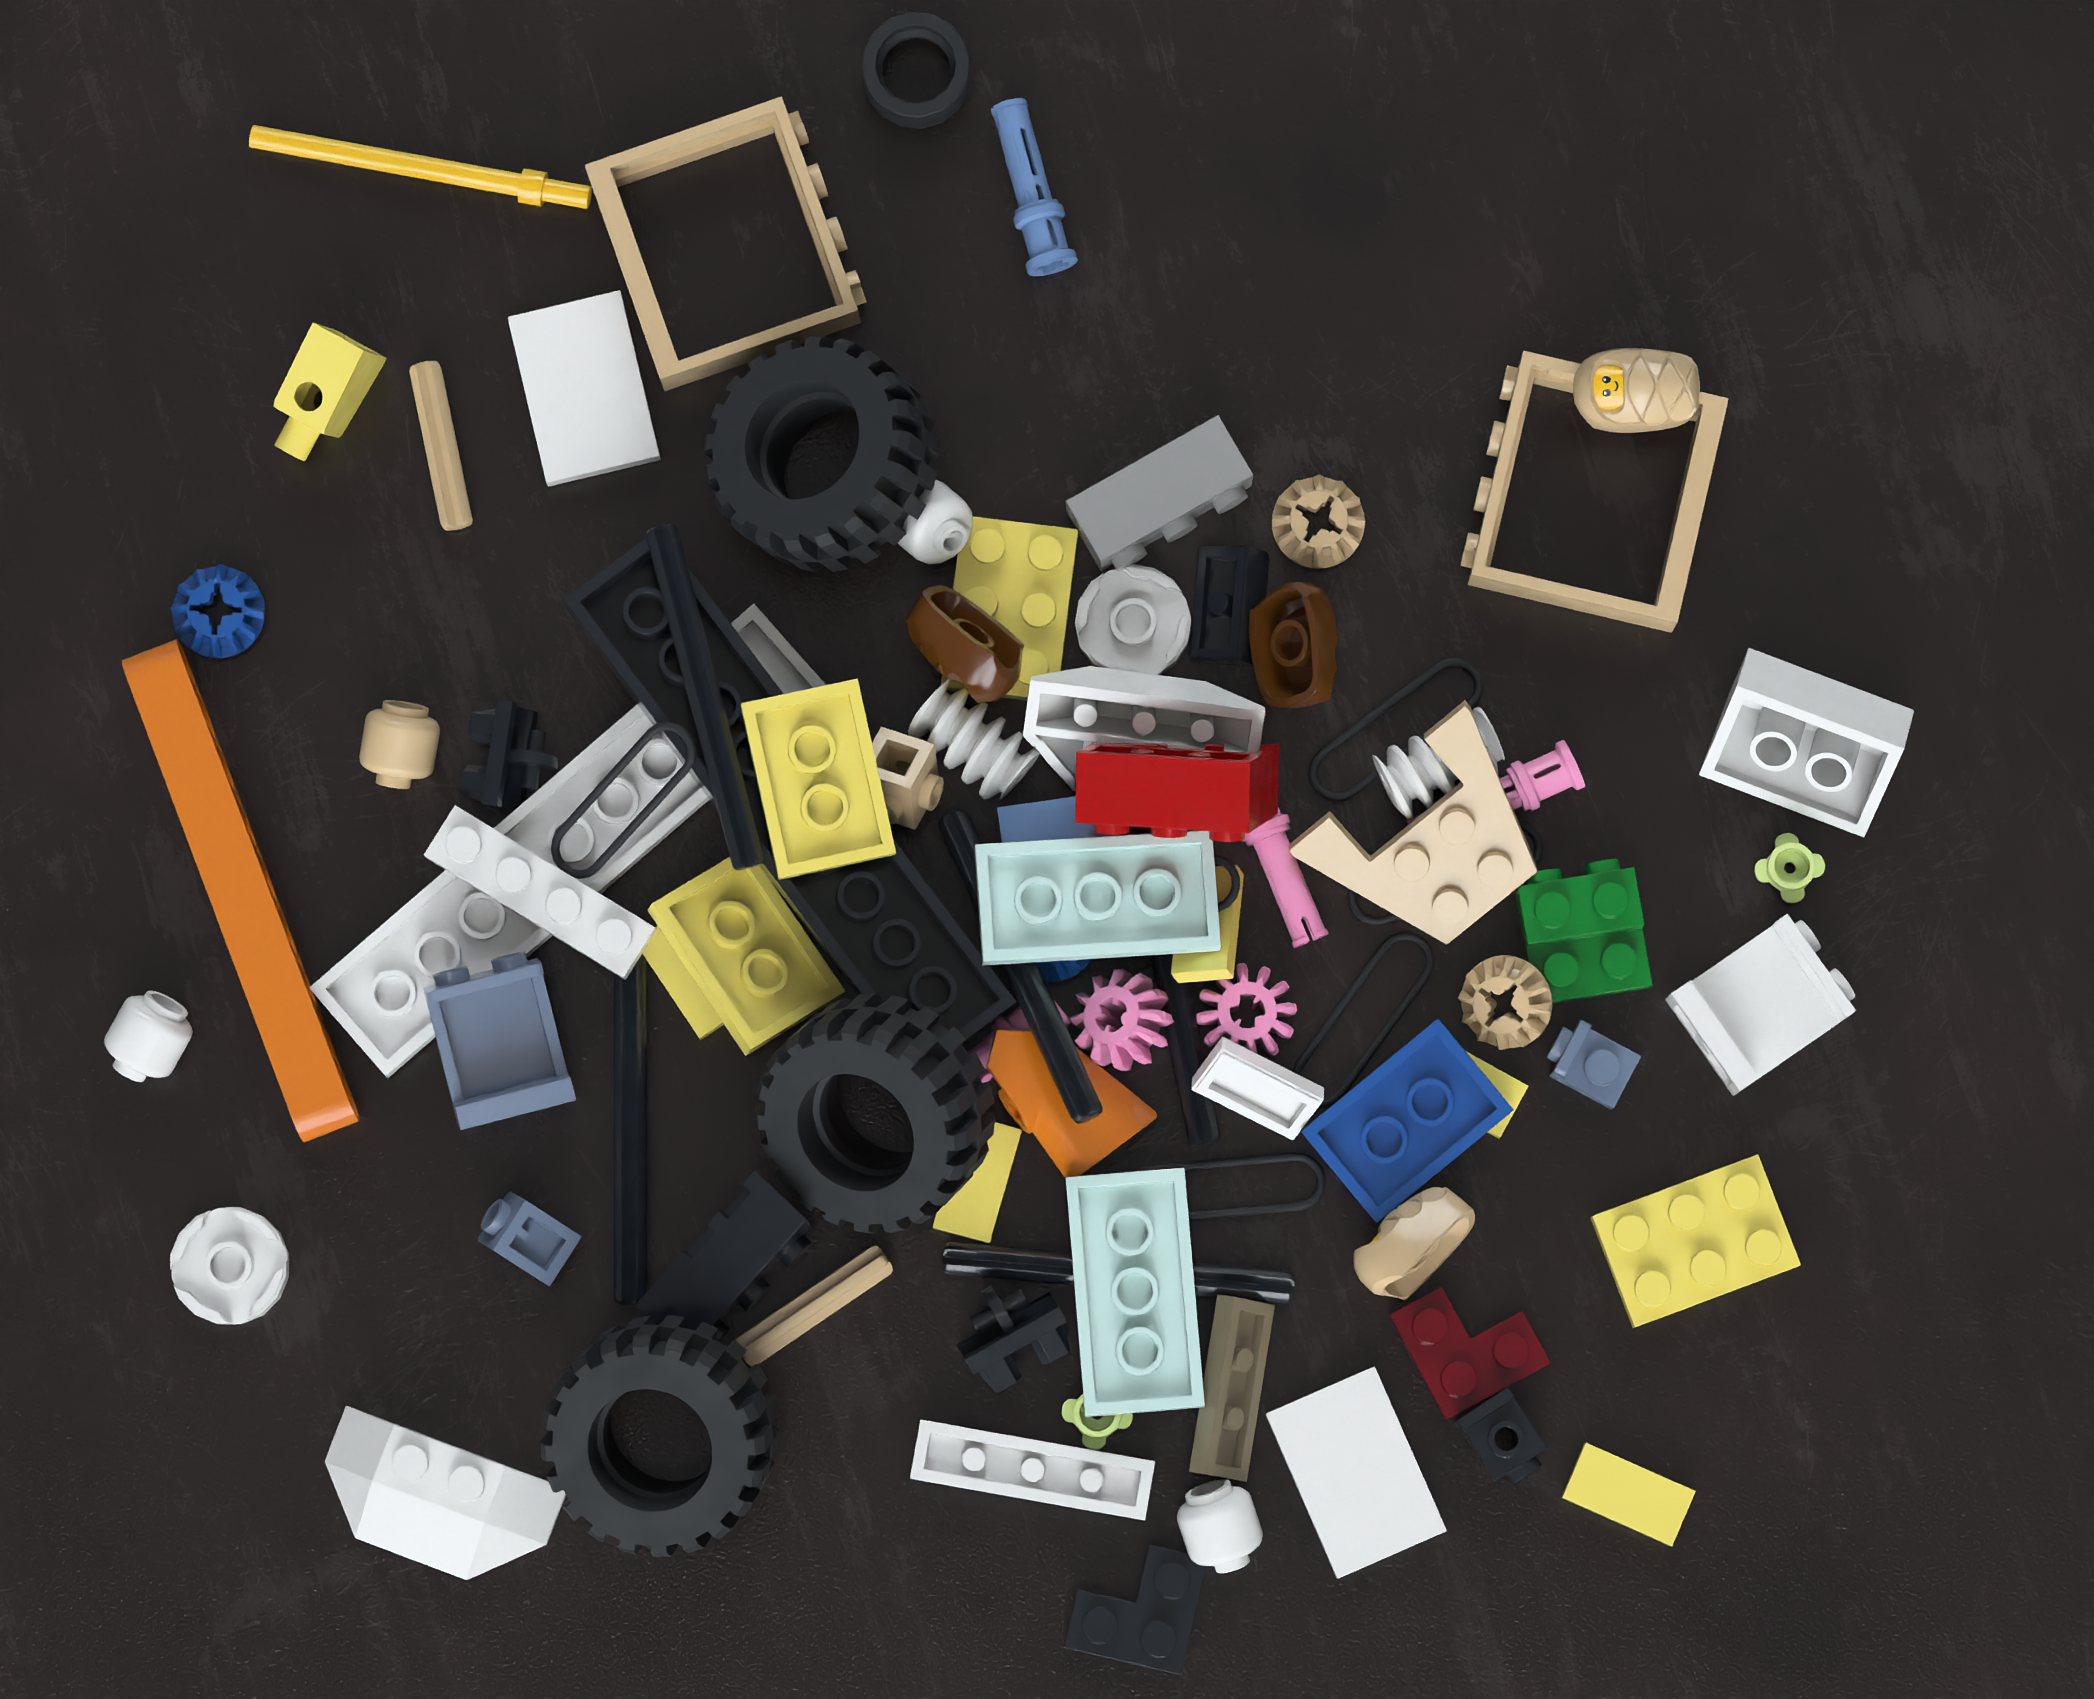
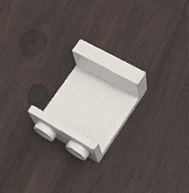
(1762, 1003)

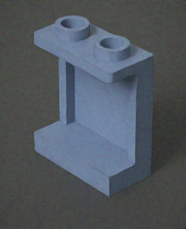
(498, 1040)

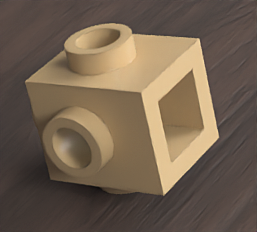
(907, 776)

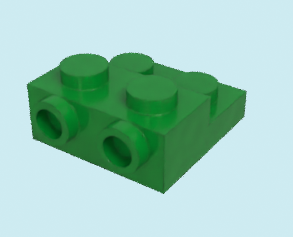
(1585, 931)

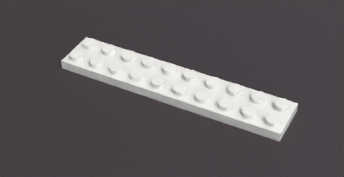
(453, 925)

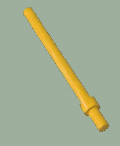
(530, 186)

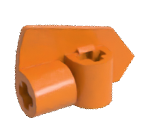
(1038, 1107)

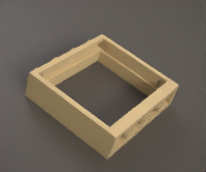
(696, 144)
(1493, 492)

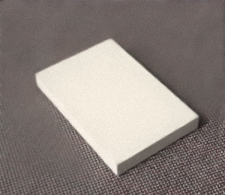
(584, 388)
(1355, 1472)

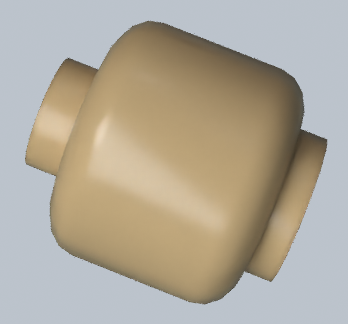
(399, 743)

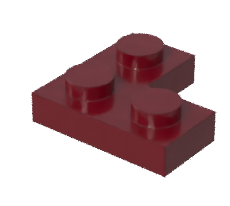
(1461, 1368)

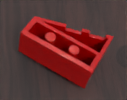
(1176, 789)

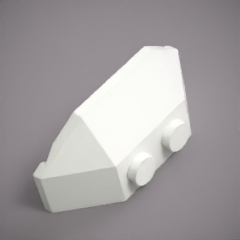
(1121, 706)
(436, 1498)

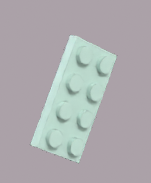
(1096, 898)
(1135, 1292)

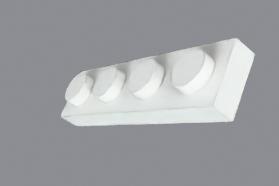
(540, 892)
(1032, 1470)

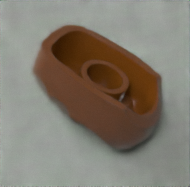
(965, 643)
(1294, 645)

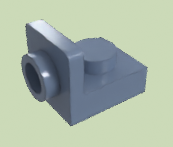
(1592, 1064)
(527, 1237)

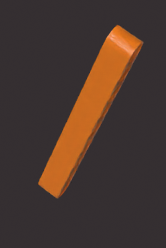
(240, 891)

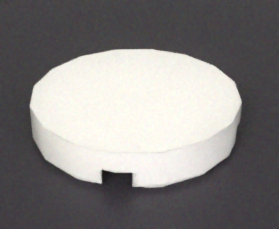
(1133, 621)
(229, 1265)

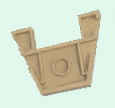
(1448, 860)

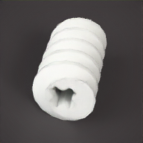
(972, 741)
(1424, 770)

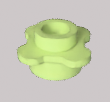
(1789, 851)
(1093, 1430)

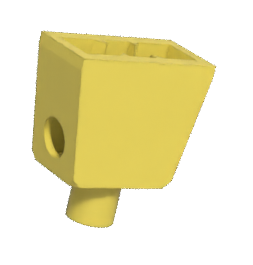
(339, 370)

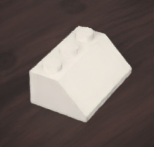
(1807, 742)

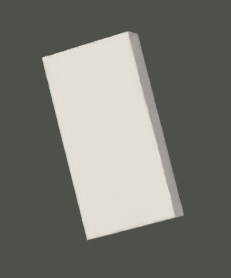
(1257, 1088)

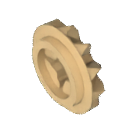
(1326, 547)
(1531, 1000)

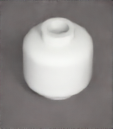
(940, 528)
(148, 1036)
(1219, 1525)

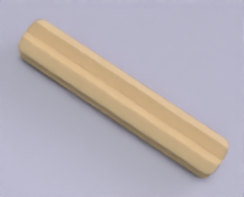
(440, 445)
(814, 1304)

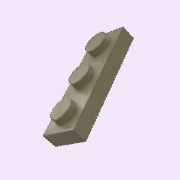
(1232, 1388)

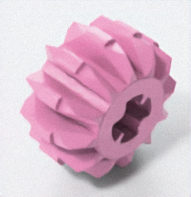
(1230, 1002)
(1103, 1018)

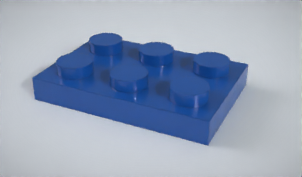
(1407, 1120)

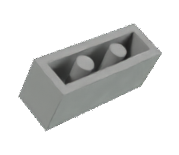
(1160, 495)

